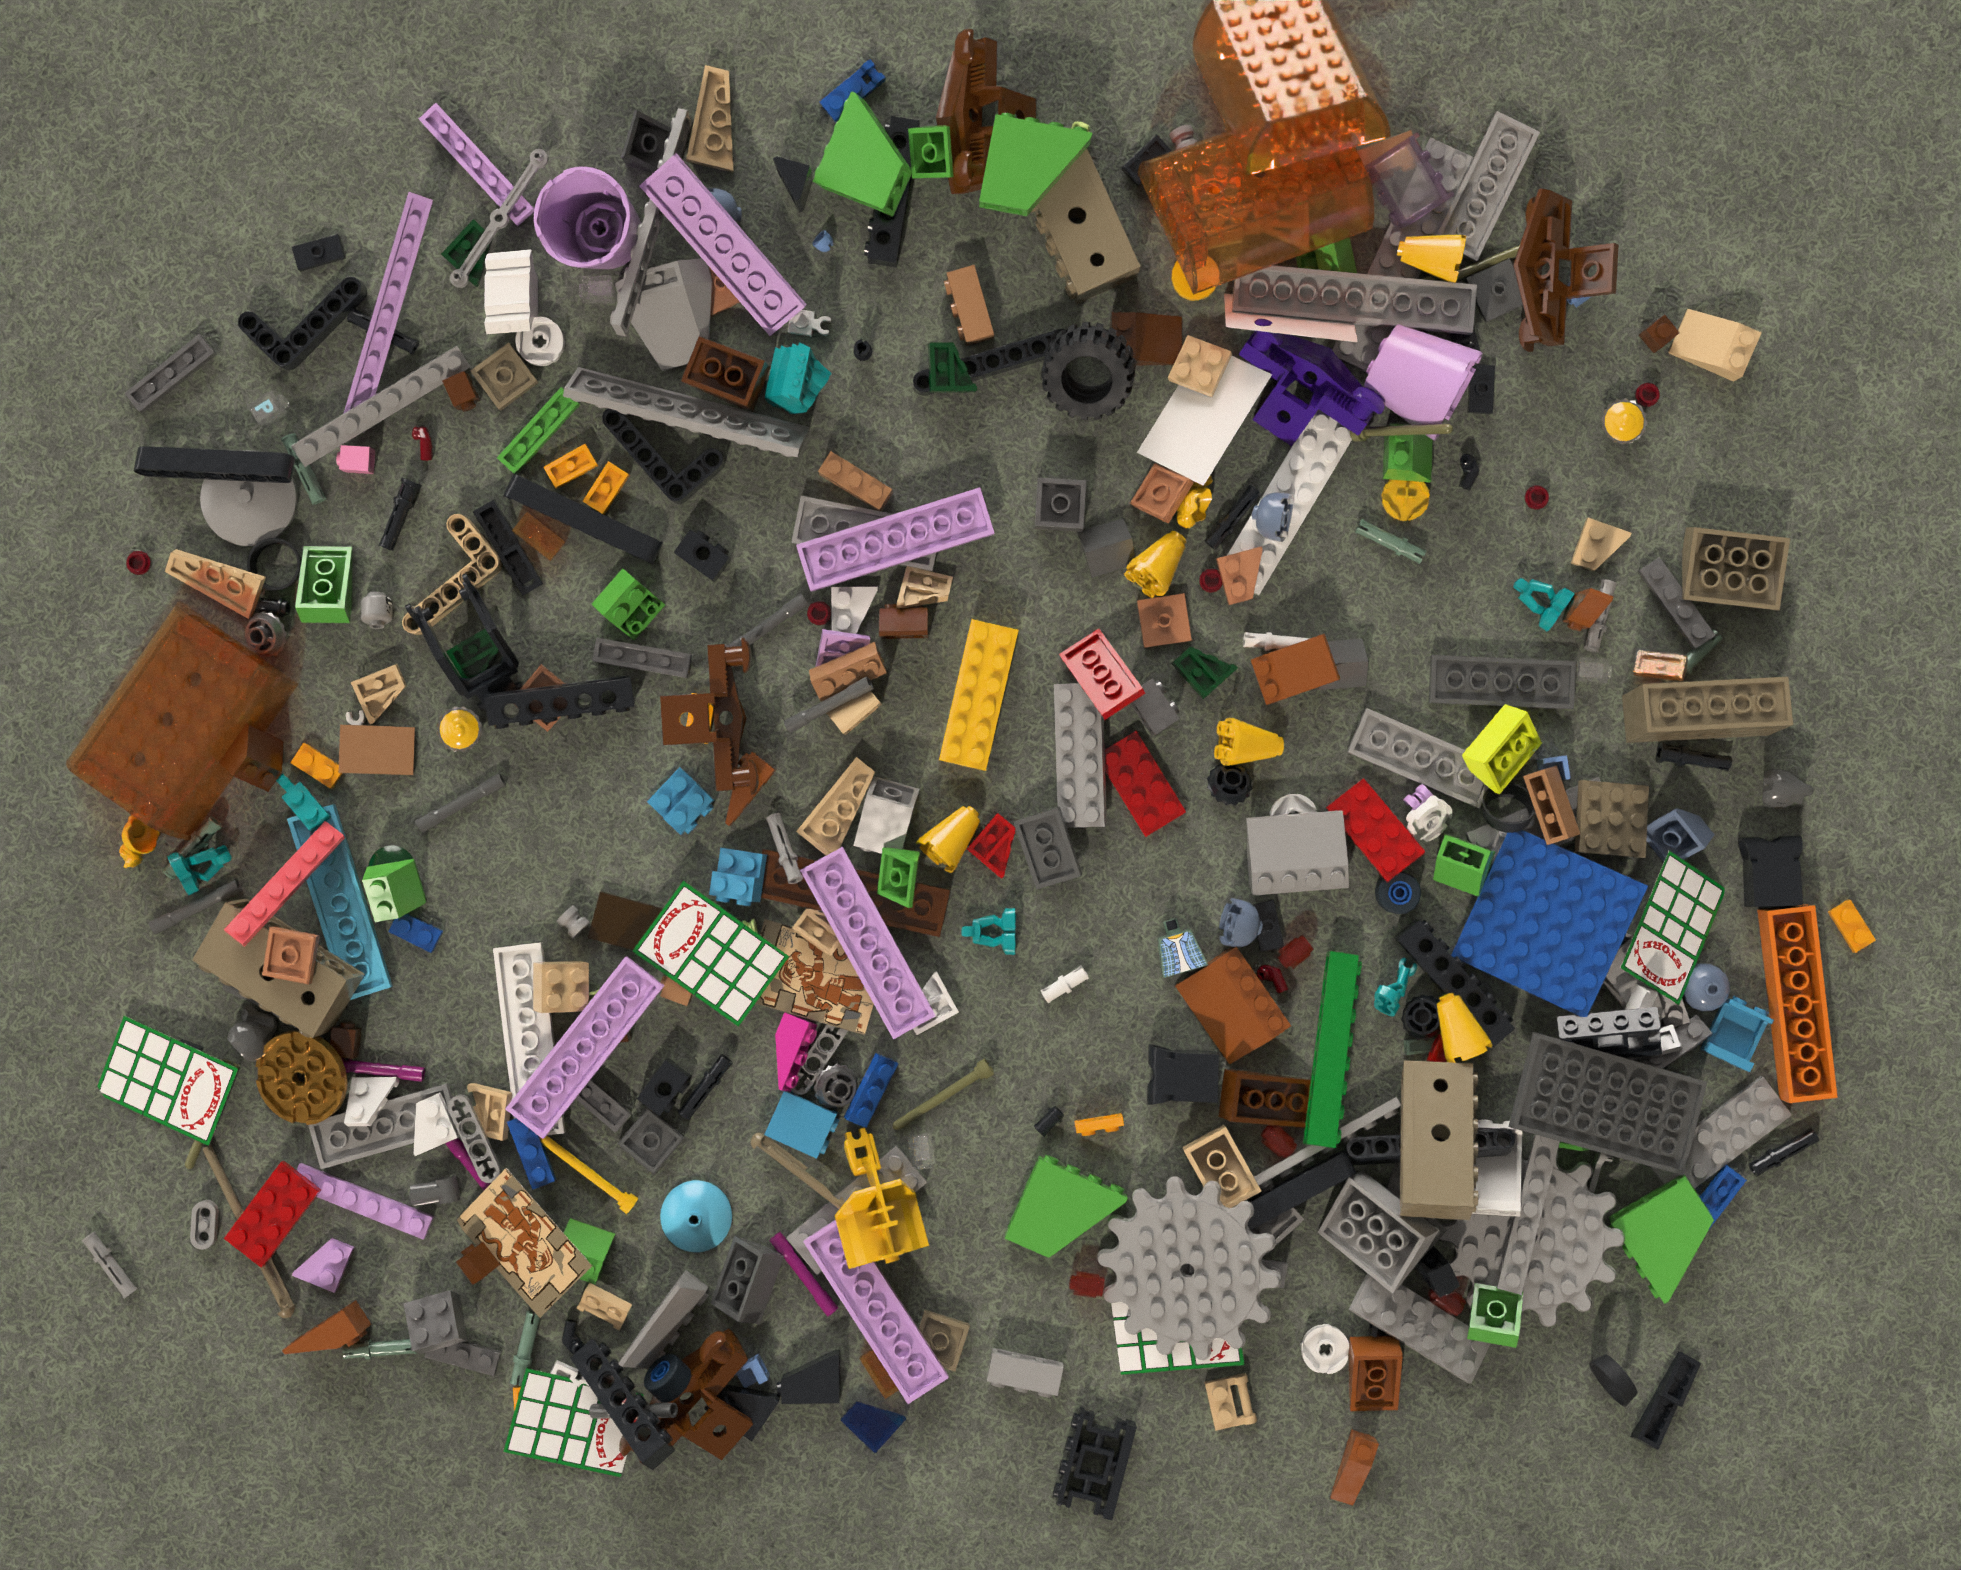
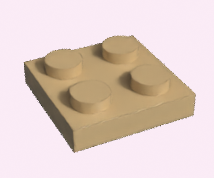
(1200, 366)

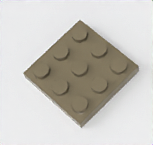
(1612, 819)

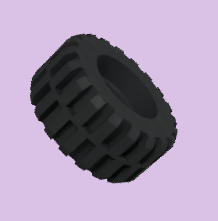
(1083, 399)

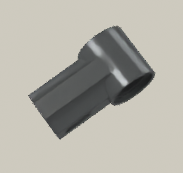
(439, 1191)

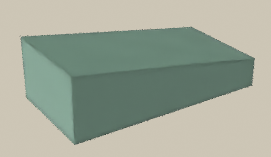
(1414, 1046)

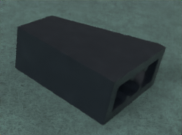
(813, 1382)
(750, 1402)

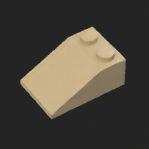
(1715, 344)
(1219, 1160)

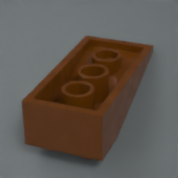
(1264, 1098)

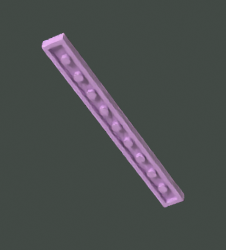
(389, 299)

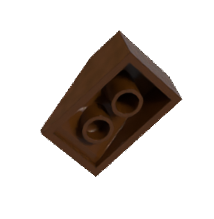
(1152, 337)
(726, 373)

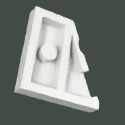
(850, 607)
(940, 1002)
(366, 1098)
(433, 1124)

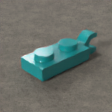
(303, 803)

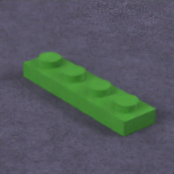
(537, 431)

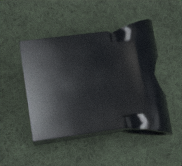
(1771, 871)
(1182, 1075)

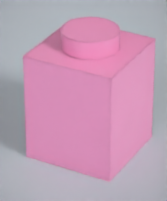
(356, 459)

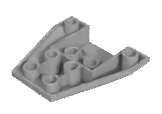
(674, 310)

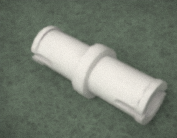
(1064, 984)

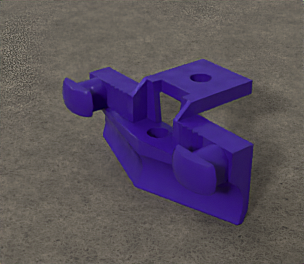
(1334, 390)

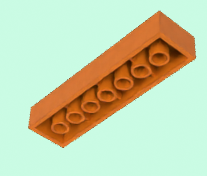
(1797, 1003)

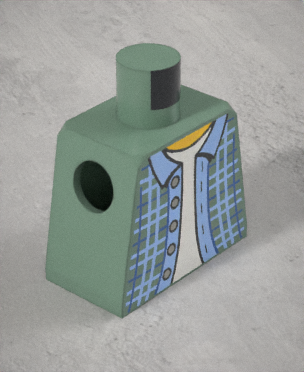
(1178, 950)

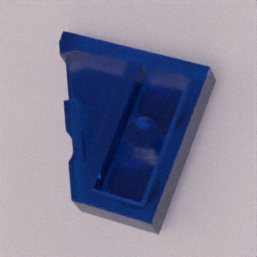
(872, 1424)

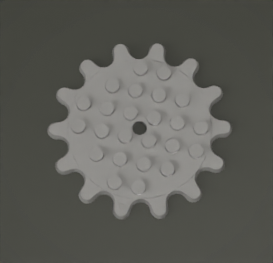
(1209, 1238)
(1565, 1251)

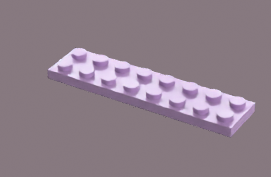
(722, 244)
(895, 539)
(868, 942)
(584, 1047)
(878, 1316)

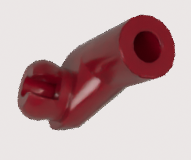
(425, 442)
(1272, 974)

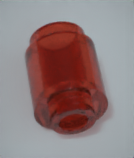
(1295, 952)
(1278, 1141)
(1087, 1284)
(1449, 1303)

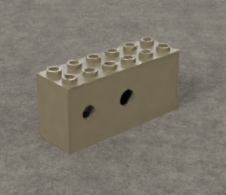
(1087, 254)
(1707, 709)
(308, 1007)
(1438, 1175)

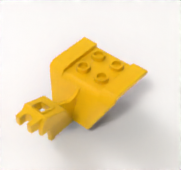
(878, 1219)

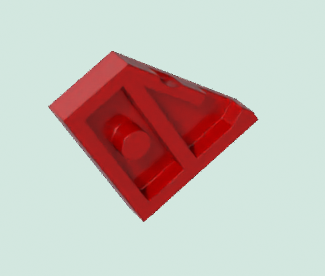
(994, 844)

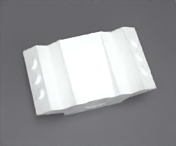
(510, 292)

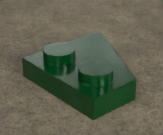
(462, 246)
(947, 370)
(473, 654)
(1202, 670)

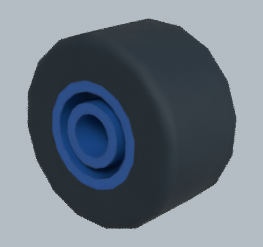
(1389, 894)
(667, 1378)

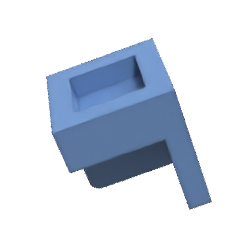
(1560, 761)
(753, 1371)

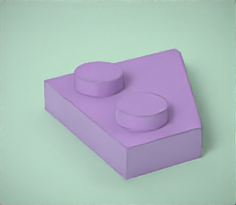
(836, 644)
(326, 1265)

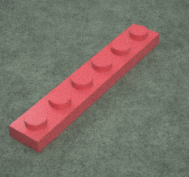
(284, 883)

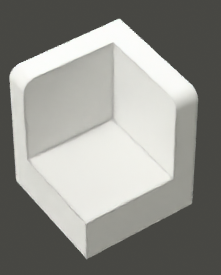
(1641, 998)

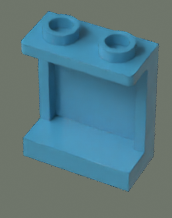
(1736, 1033)
(802, 1124)

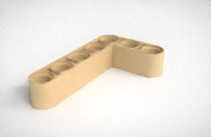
(477, 565)

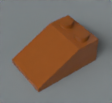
(1295, 669)
(340, 1329)
(1374, 1373)

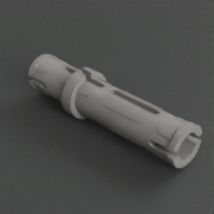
(1596, 631)
(788, 858)
(109, 1264)

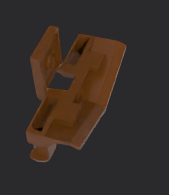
(969, 87)
(1545, 296)
(723, 698)
(711, 1370)

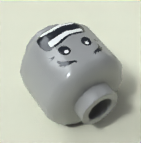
(376, 610)

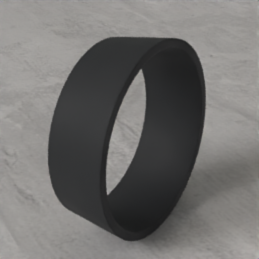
(259, 547)
(1514, 791)
(1613, 1379)

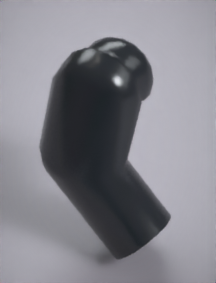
(1470, 471)
(570, 1338)

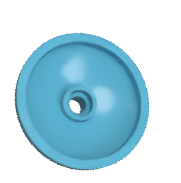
(706, 1203)

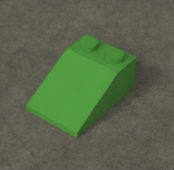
(325, 585)

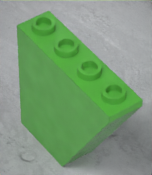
(863, 160)
(1027, 161)
(1060, 1206)
(1664, 1233)

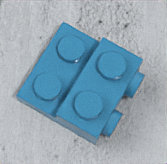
(681, 802)
(738, 876)

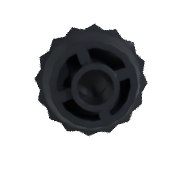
(1229, 784)
(1423, 1024)

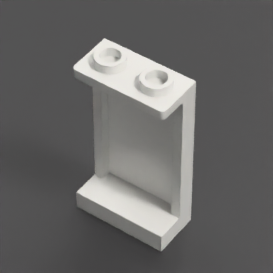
(1499, 1176)

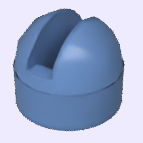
(822, 241)

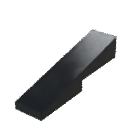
(507, 546)
(1668, 1396)

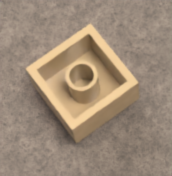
(560, 986)

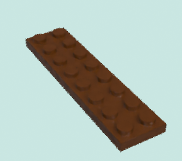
(924, 916)

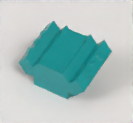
(795, 379)

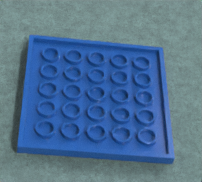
(1549, 921)

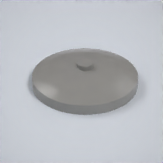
(248, 510)

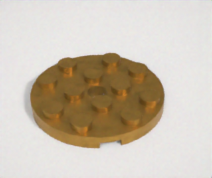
(324, 1078)

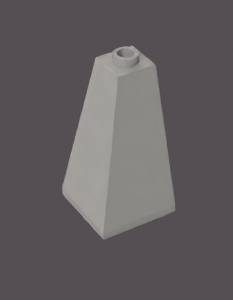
(1622, 983)

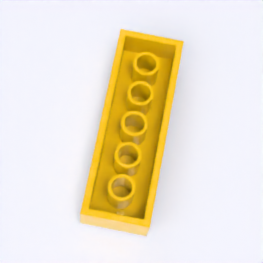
(978, 695)

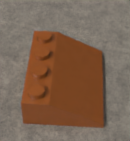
(1232, 1005)

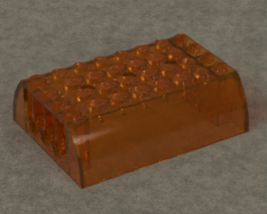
(1259, 87)
(1252, 218)
(181, 760)

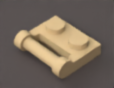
(604, 1305)
(1222, 1402)

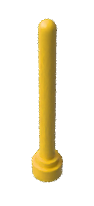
(625, 1200)

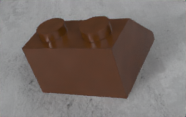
(903, 622)
(255, 757)

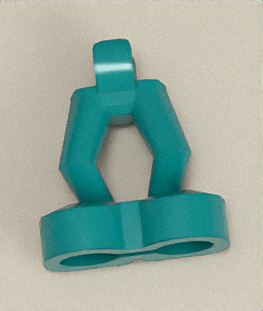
(1557, 601)
(189, 877)
(1008, 925)
(1388, 996)

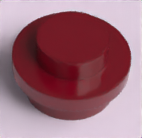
(1647, 394)
(1536, 497)
(138, 562)
(1210, 580)
(819, 613)

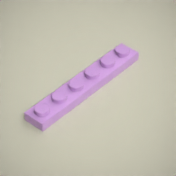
(474, 161)
(368, 1203)

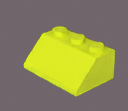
(1502, 748)

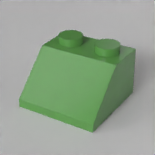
(930, 152)
(1407, 457)
(393, 889)
(593, 1244)
(1495, 1315)

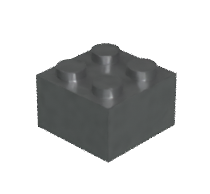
(1060, 504)
(1154, 708)
(435, 1322)

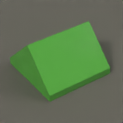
(898, 875)

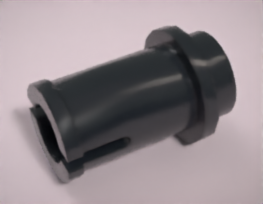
(864, 355)
(278, 607)
(1049, 1120)

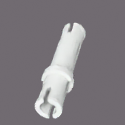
(1269, 641)

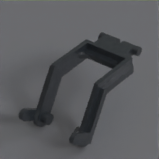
(490, 681)

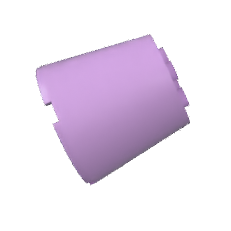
(574, 212)
(1421, 375)

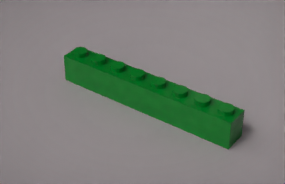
(1331, 1049)

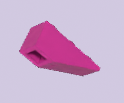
(791, 1048)

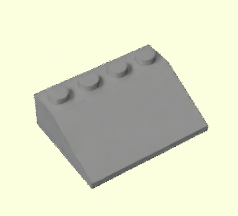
(1297, 853)
(1373, 1234)
(665, 1321)

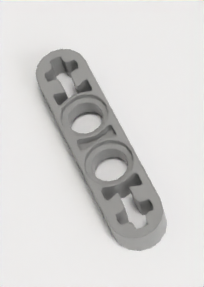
(823, 1055)
(470, 1140)

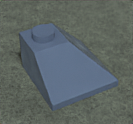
(1679, 833)

